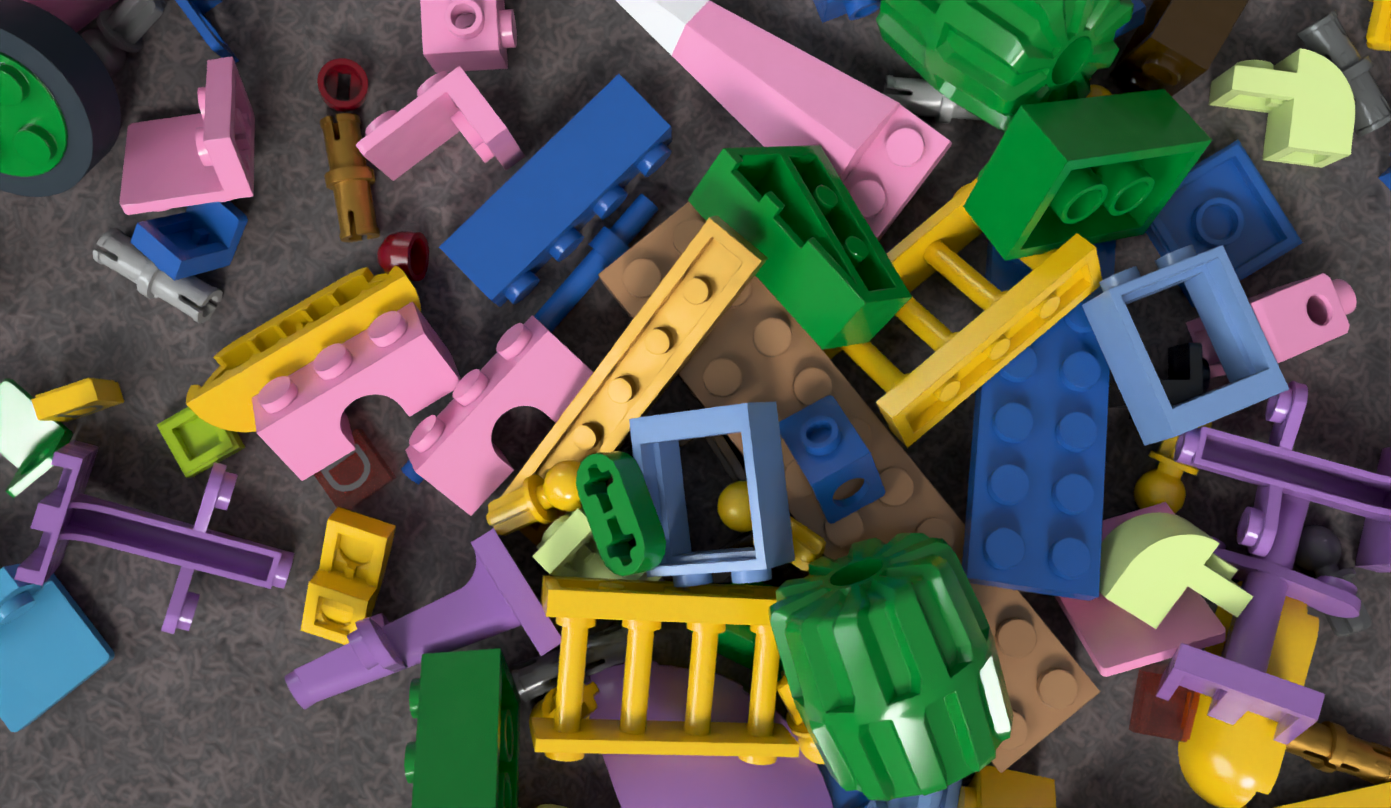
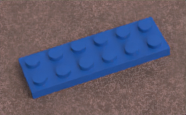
(1040, 456)

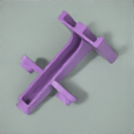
(1281, 470)
(80, 517)
(487, 605)
(1239, 676)

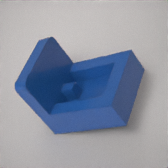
(192, 240)

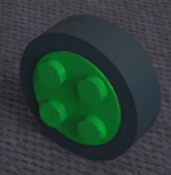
(54, 103)

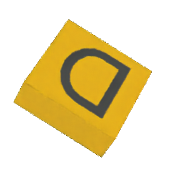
(77, 399)

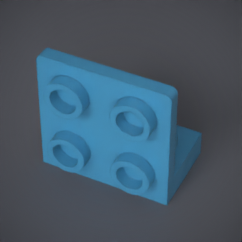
(44, 647)

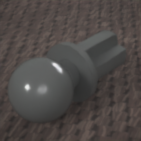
(122, 31)
(1319, 554)

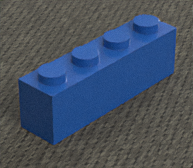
(560, 192)

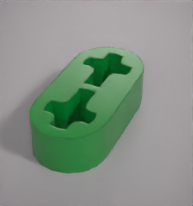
(620, 513)

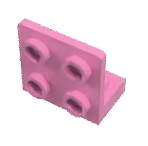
(440, 111)
(193, 155)
(1123, 641)

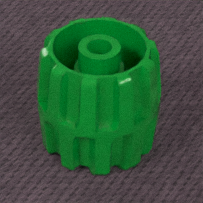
(1004, 51)
(893, 667)

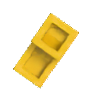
(348, 574)

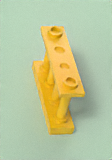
(988, 343)
(642, 609)

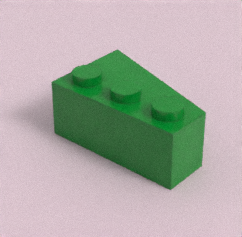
(816, 240)

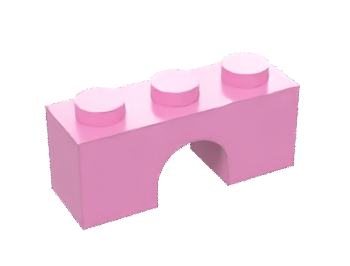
(394, 357)
(456, 446)

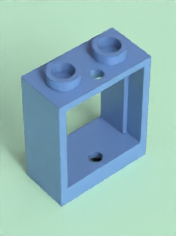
(1228, 322)
(658, 455)

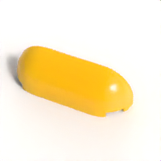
(294, 341)
(1235, 761)

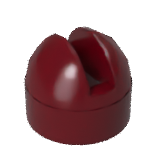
(329, 82)
(407, 252)

